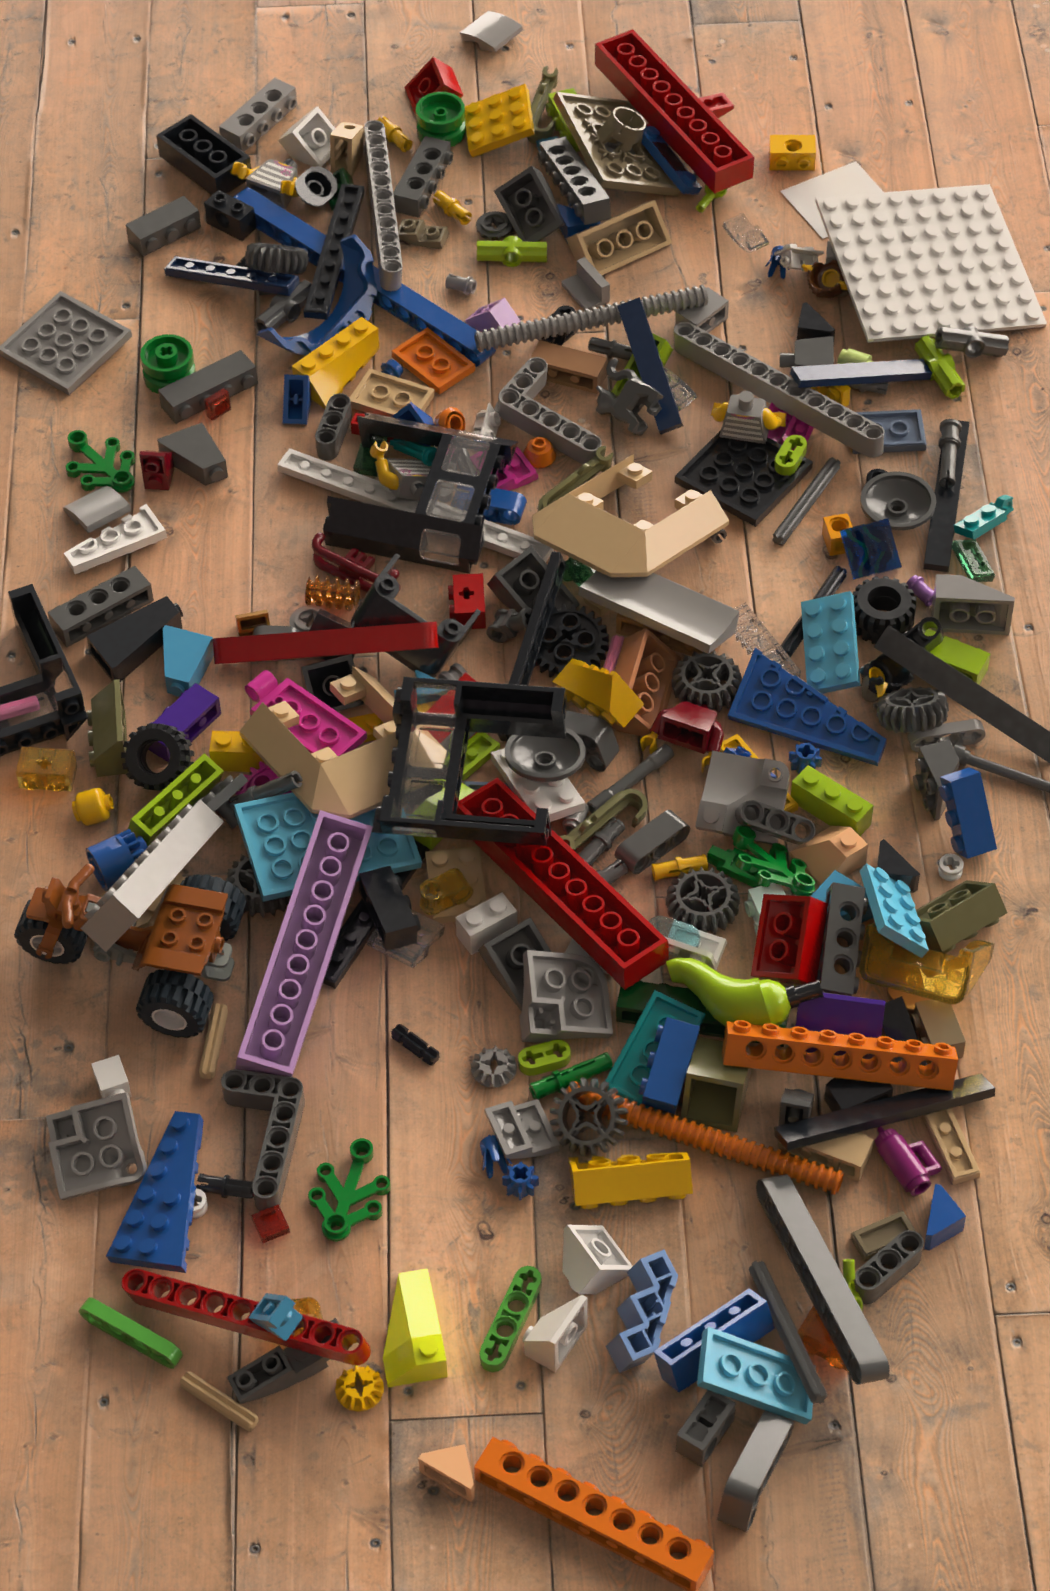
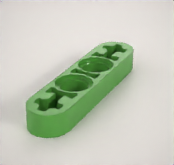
(508, 1317)
(131, 1333)

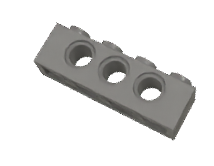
(259, 114)

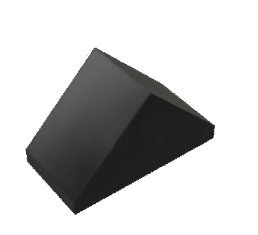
(813, 324)
(897, 866)

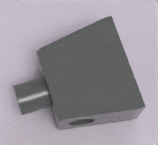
(809, 352)

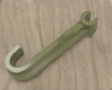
(547, 83)
(578, 478)
(605, 813)

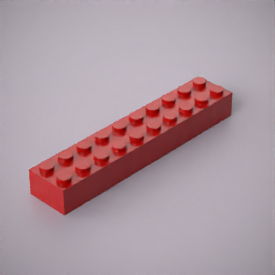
(675, 111)
(571, 892)

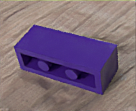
(189, 714)

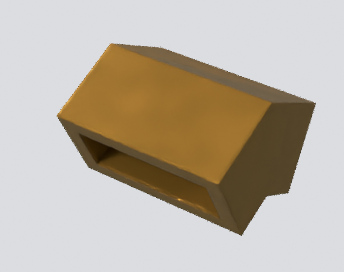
(249, 619)

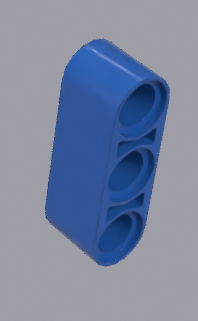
(505, 507)

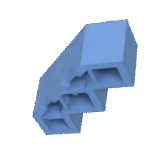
(644, 1311)

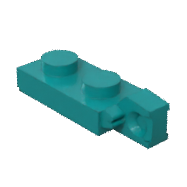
(985, 518)

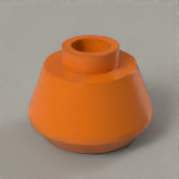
(450, 418)
(540, 452)

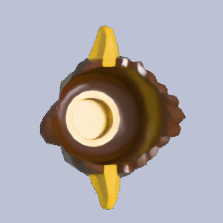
(826, 279)

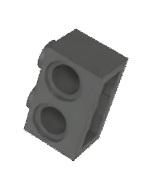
(705, 1427)

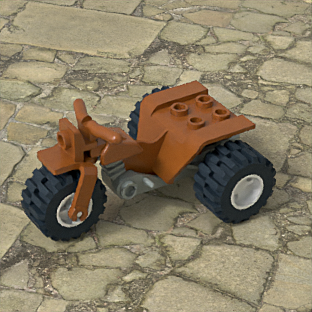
(180, 938)

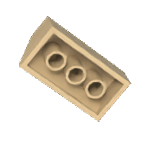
(621, 238)

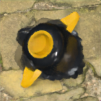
(882, 677)

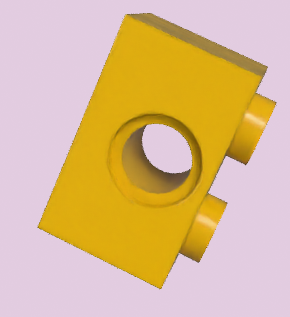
(792, 152)

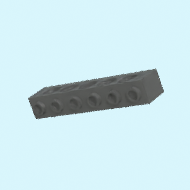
(574, 180)

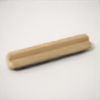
(213, 1041)
(219, 1401)

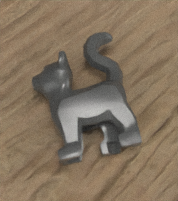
(630, 400)

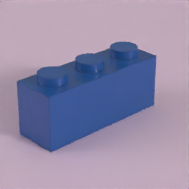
(967, 813)
(669, 1065)

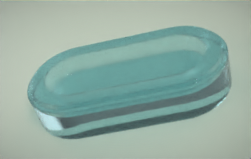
(676, 930)

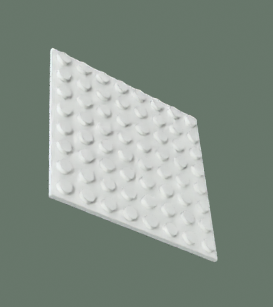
(929, 262)

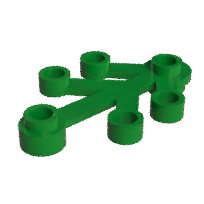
(119, 480)
(793, 877)
(348, 1195)

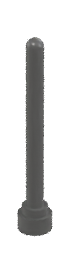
(967, 758)

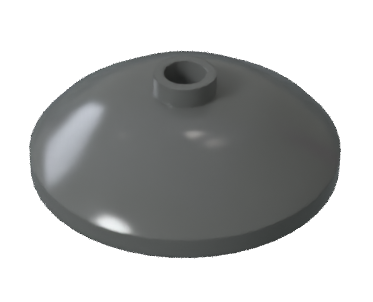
(900, 498)
(545, 757)

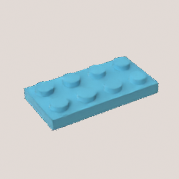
(830, 642)
(893, 910)
(752, 1375)

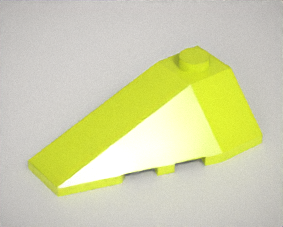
(414, 1336)

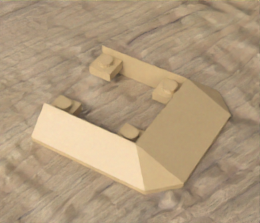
(618, 548)
(331, 783)

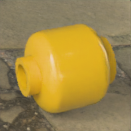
(92, 806)

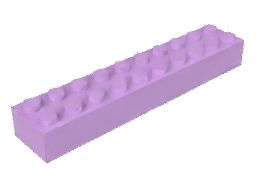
(304, 946)

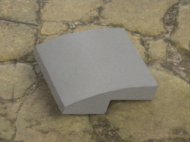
(491, 31)
(97, 508)
(522, 1129)

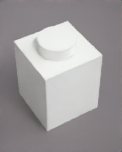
(110, 1077)

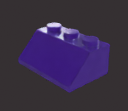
(842, 1015)

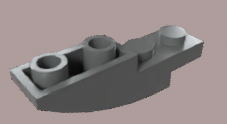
(276, 1372)

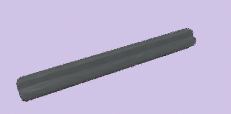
(806, 501)

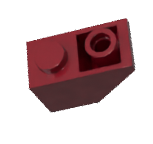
(157, 469)

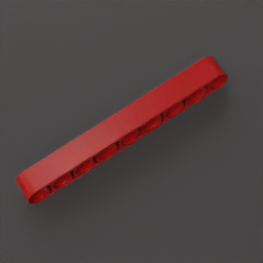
(325, 643)
(234, 1308)

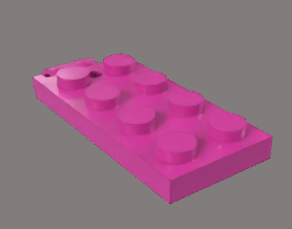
(318, 722)

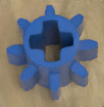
(804, 755)
(520, 1180)

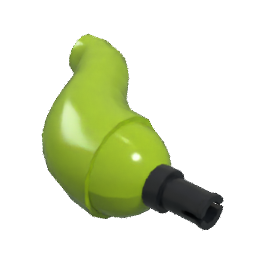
(740, 999)

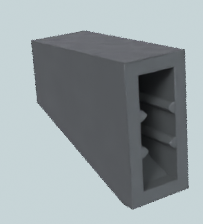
(195, 454)

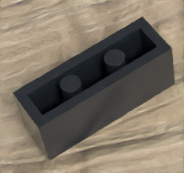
(389, 908)

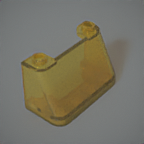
(932, 976)

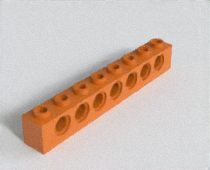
(851, 1065)
(600, 1529)

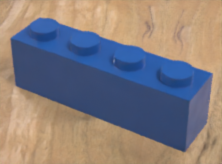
(742, 1317)

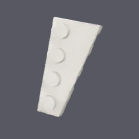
(114, 542)

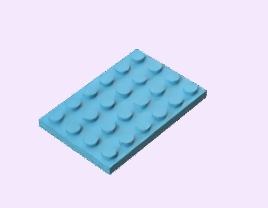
(278, 835)

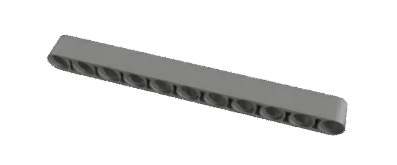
(382, 206)
(779, 389)

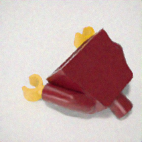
(687, 727)

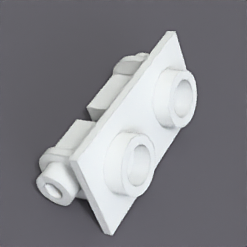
(793, 256)
(487, 422)

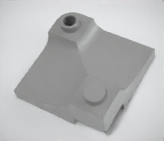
(734, 781)
(563, 998)
(95, 1146)

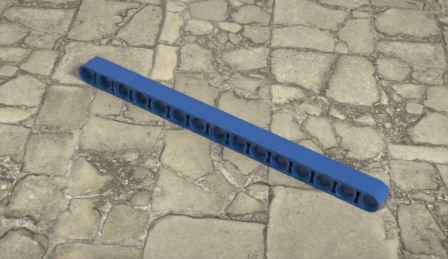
(402, 303)

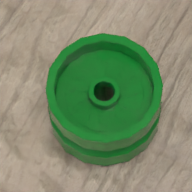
(441, 117)
(166, 360)

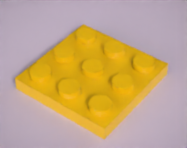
(498, 120)

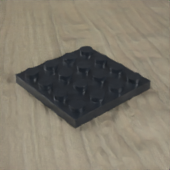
(740, 476)

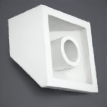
(309, 139)
(592, 1259)
(556, 1333)

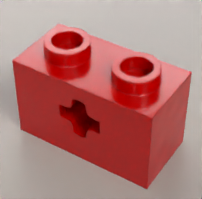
(467, 596)

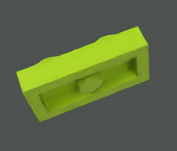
(478, 752)

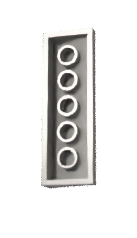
(665, 608)

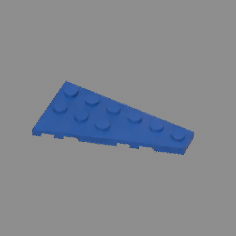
(793, 709)
(162, 1209)

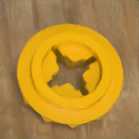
(348, 1395)

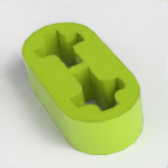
(786, 453)
(544, 1057)

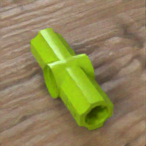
(511, 251)
(942, 367)

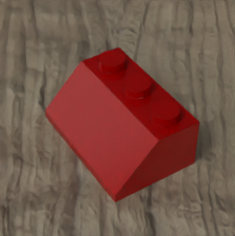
(789, 938)

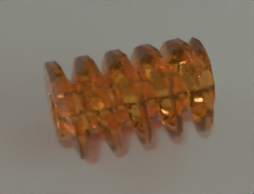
(332, 593)

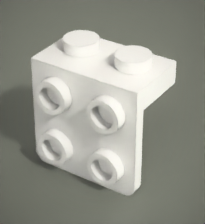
(708, 952)

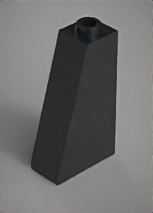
(134, 638)

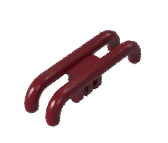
(351, 566)

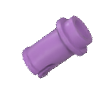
(920, 589)

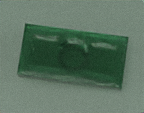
(365, 462)
(973, 560)

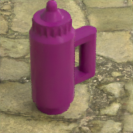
(904, 1163)

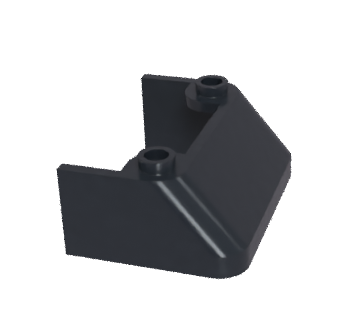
(381, 609)

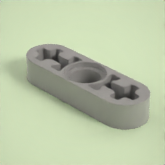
(962, 733)

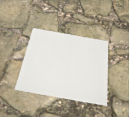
(842, 181)

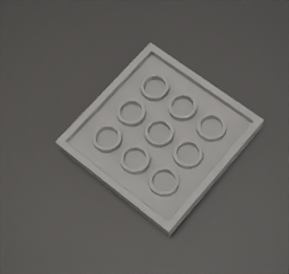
(64, 342)

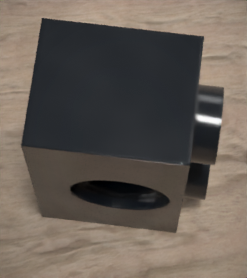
(230, 215)

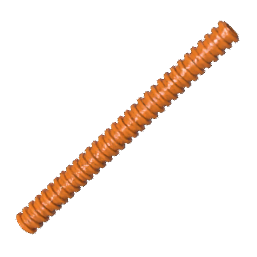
(724, 1144)

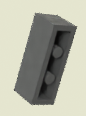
(163, 226)

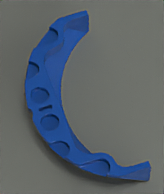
(354, 302)

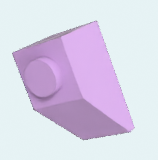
(493, 315)

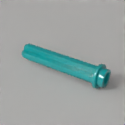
(416, 450)

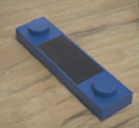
(669, 162)

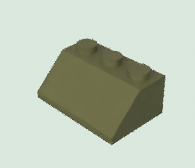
(108, 731)
(960, 914)

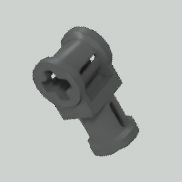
(508, 624)

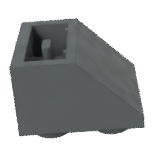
(932, 763)

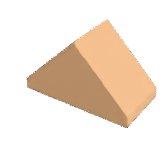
(450, 1469)

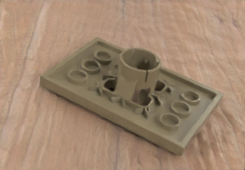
(605, 120)

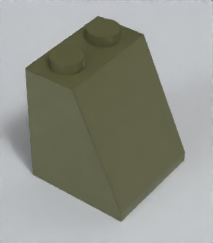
(713, 1090)

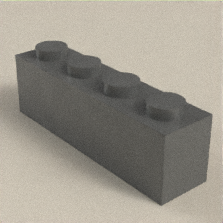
(187, 395)

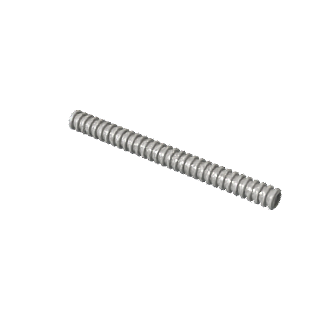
(587, 319)

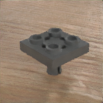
(220, 795)

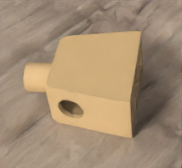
(345, 140)

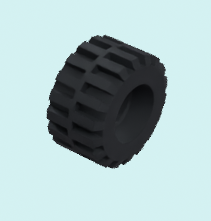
(883, 595)
(136, 755)

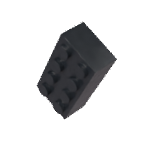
(201, 154)

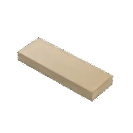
(951, 1146)

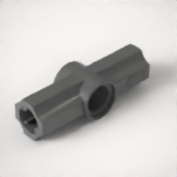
(284, 308)
(971, 341)

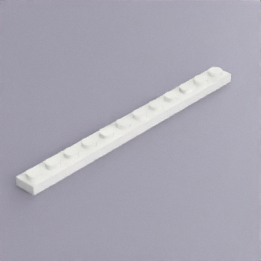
(372, 492)

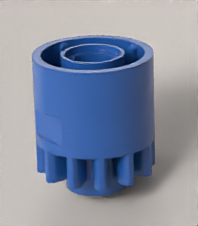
(114, 856)

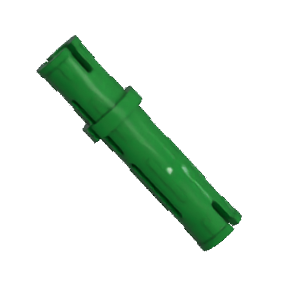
(561, 1079)

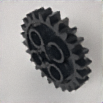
(569, 640)

